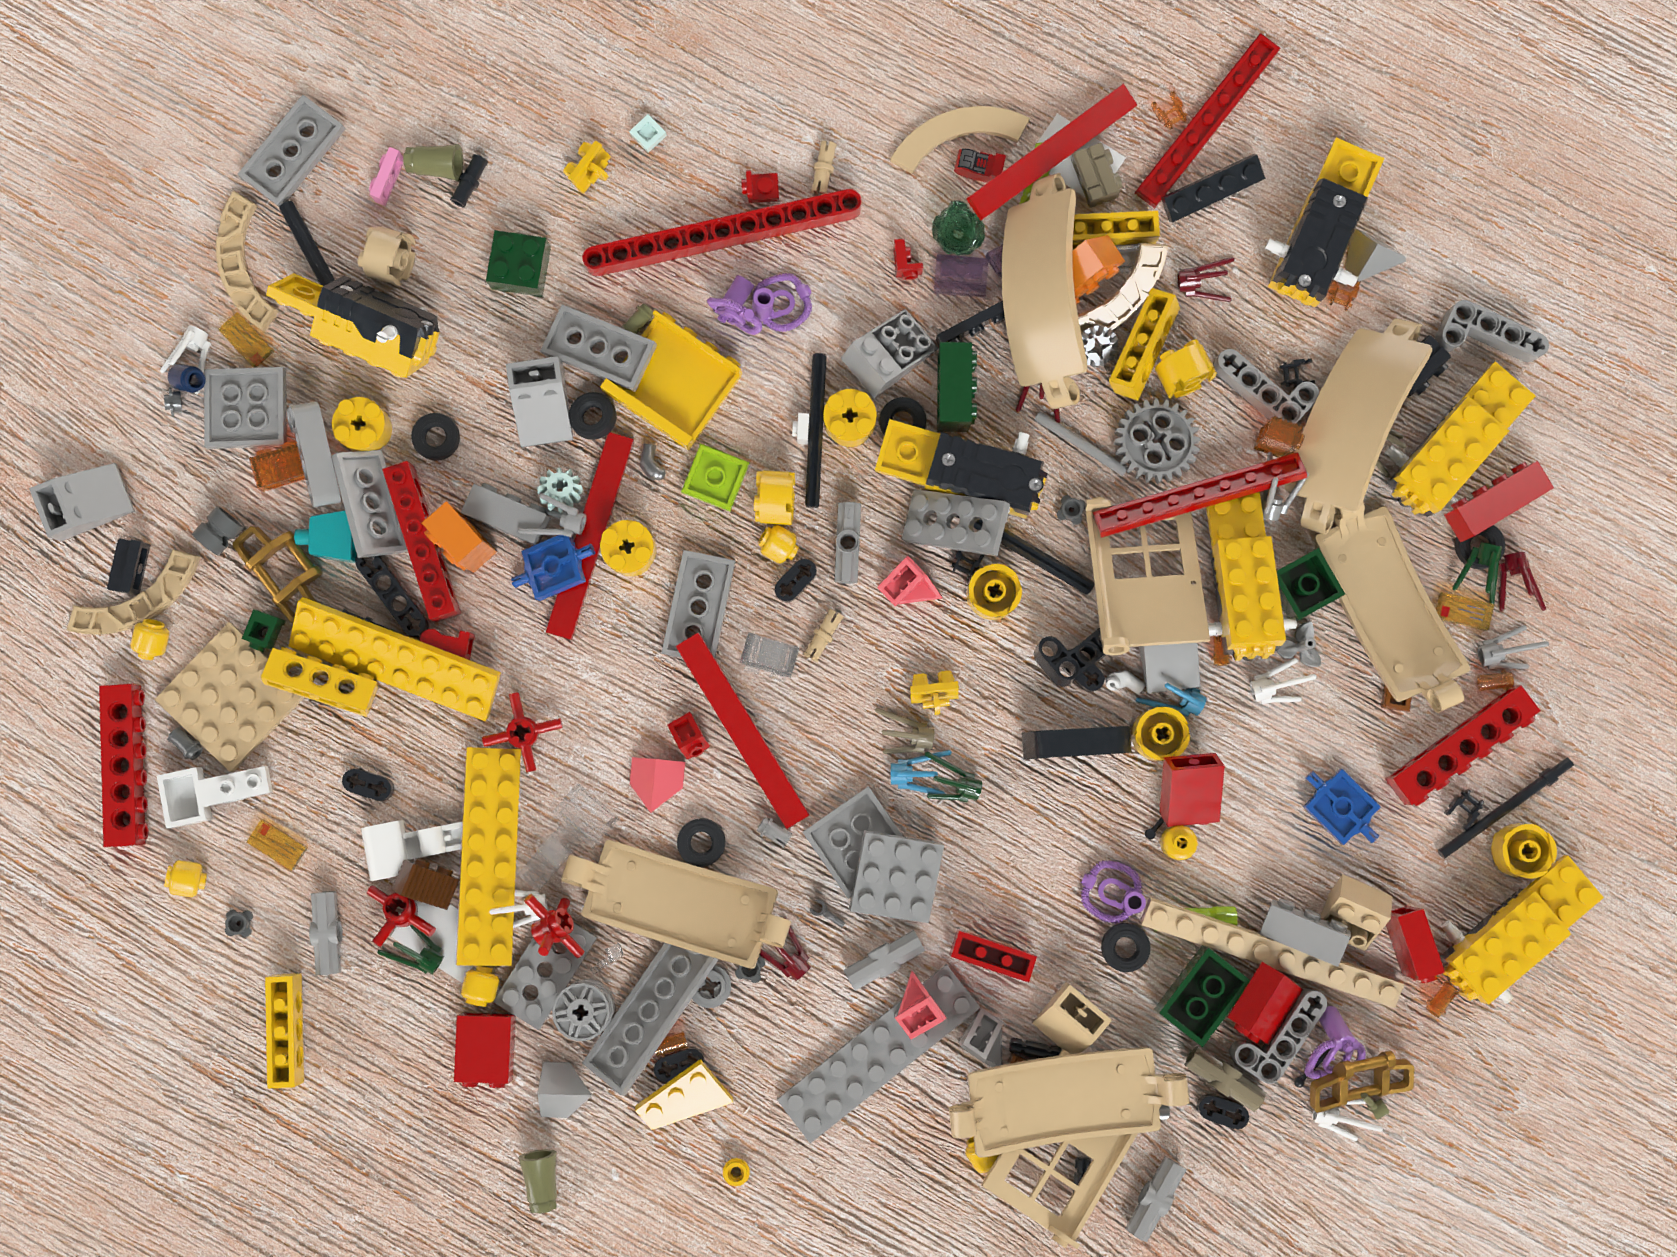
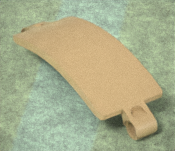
(1041, 293)
(1355, 418)
(1392, 609)
(678, 903)
(1065, 1100)

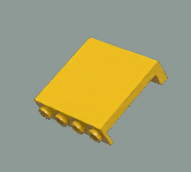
(681, 383)

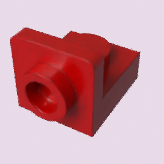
(760, 187)
(902, 256)
(688, 736)

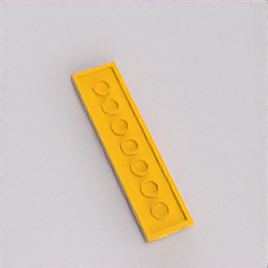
(394, 659)
(488, 856)

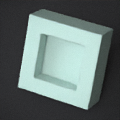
(648, 133)

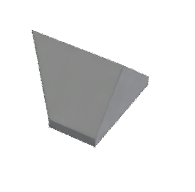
(1370, 256)
(984, 1038)
(560, 1090)

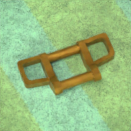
(255, 564)
(1345, 1070)

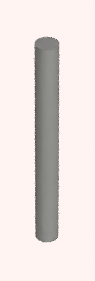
(1080, 443)

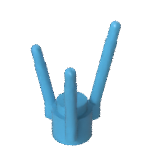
(1190, 699)
(902, 774)

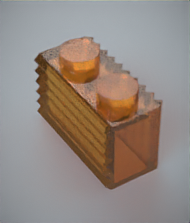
(1279, 437)
(277, 467)

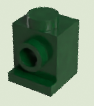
(256, 624)

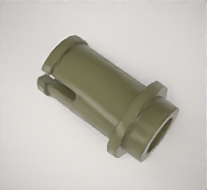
(638, 319)

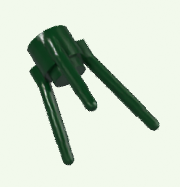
(1488, 555)
(967, 787)
(426, 961)

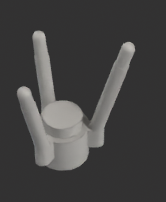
(1272, 504)
(570, 519)
(1491, 654)

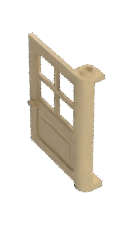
(1148, 607)
(1106, 1155)

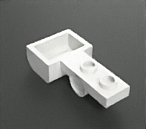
(188, 795)
(389, 845)

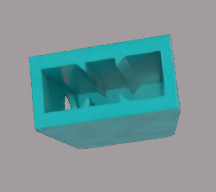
(328, 537)

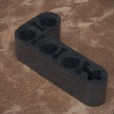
(1070, 660)
(1076, 742)

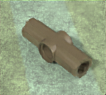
(1225, 1078)

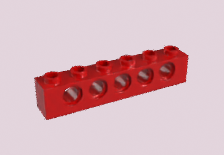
(423, 553)
(1522, 714)
(113, 752)

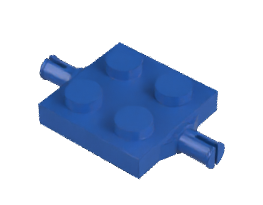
(553, 566)
(1342, 807)

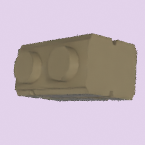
(1096, 174)

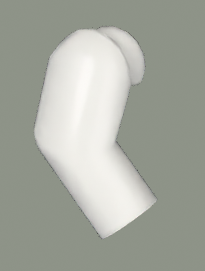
(1124, 679)

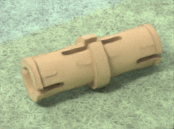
(823, 168)
(823, 635)

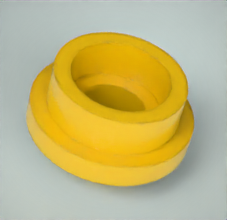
(736, 1180)

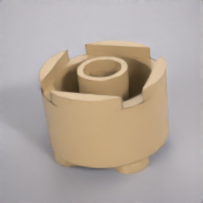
(387, 255)

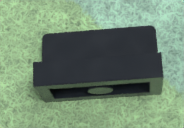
(128, 566)

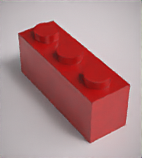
(993, 955)

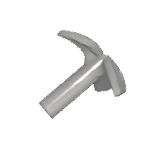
(1304, 645)

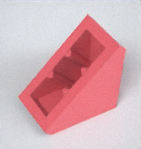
(908, 584)
(656, 780)
(918, 1009)

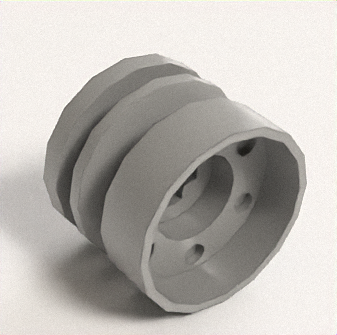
(595, 998)

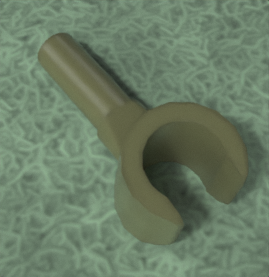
(1378, 1107)

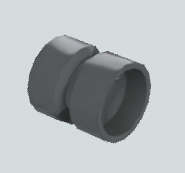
(217, 531)

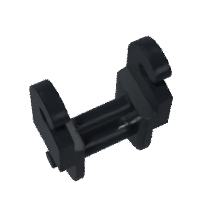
(1294, 364)
(975, 564)
(1473, 814)

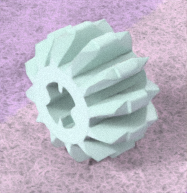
(565, 481)

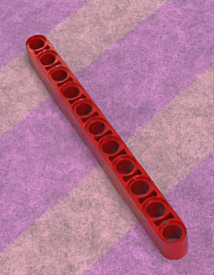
(709, 228)

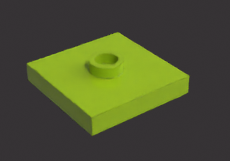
(715, 477)

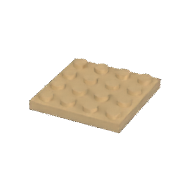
(225, 700)

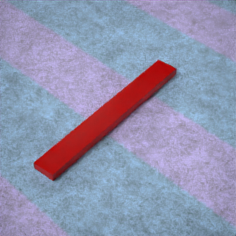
(1207, 120)
(1051, 152)
(1199, 495)
(598, 514)
(742, 730)

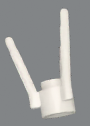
(193, 340)
(1264, 689)
(540, 897)
(1333, 1115)

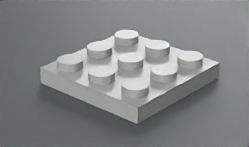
(245, 407)
(840, 835)
(896, 876)

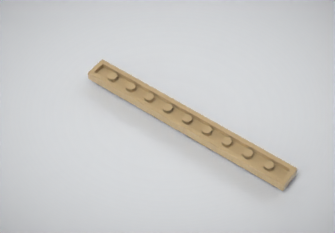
(1259, 949)

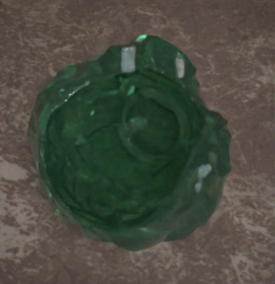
(958, 229)

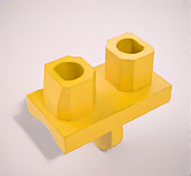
(589, 168)
(935, 694)

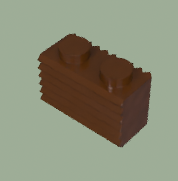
(426, 884)

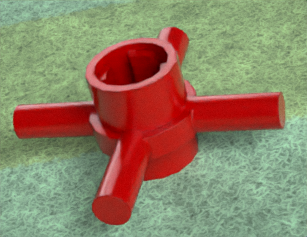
(530, 738)
(408, 916)
(553, 926)

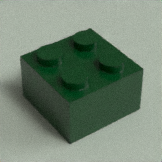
(518, 263)
(1307, 585)

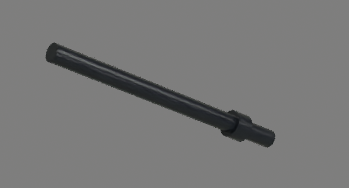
(1546, 778)

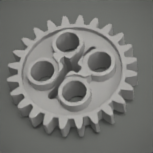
(1177, 430)

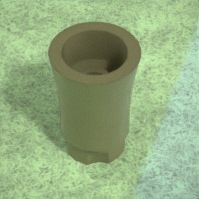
(434, 161)
(540, 1179)

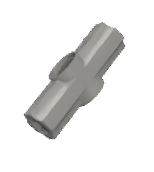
(847, 559)
(326, 933)
(884, 960)
(1155, 1199)

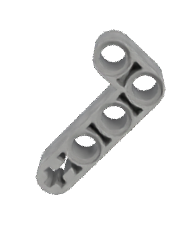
(1494, 336)
(1263, 384)
(313, 447)
(1294, 1039)

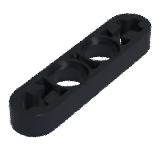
(389, 595)

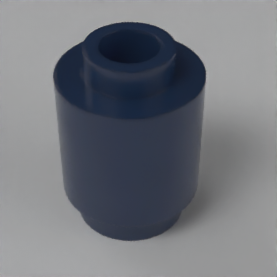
(186, 378)

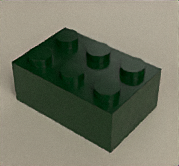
(956, 387)
(1202, 995)

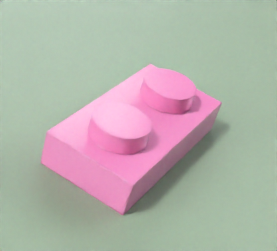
(390, 167)

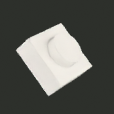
(801, 428)

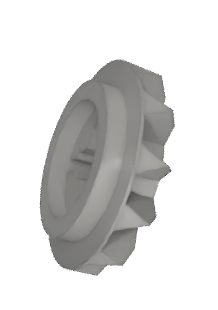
(1104, 336)
(721, 992)

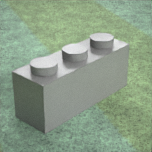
(504, 512)
(1306, 931)

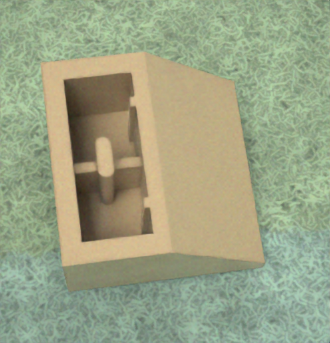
(1359, 908)
(1071, 1020)

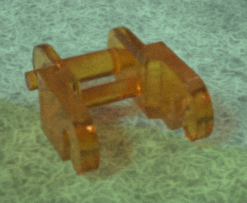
(1162, 115)
(1351, 295)

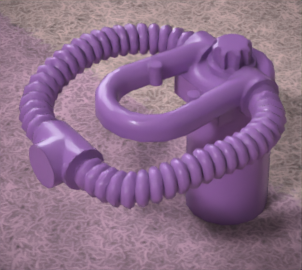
(764, 299)
(731, 306)
(1132, 902)
(1340, 1040)

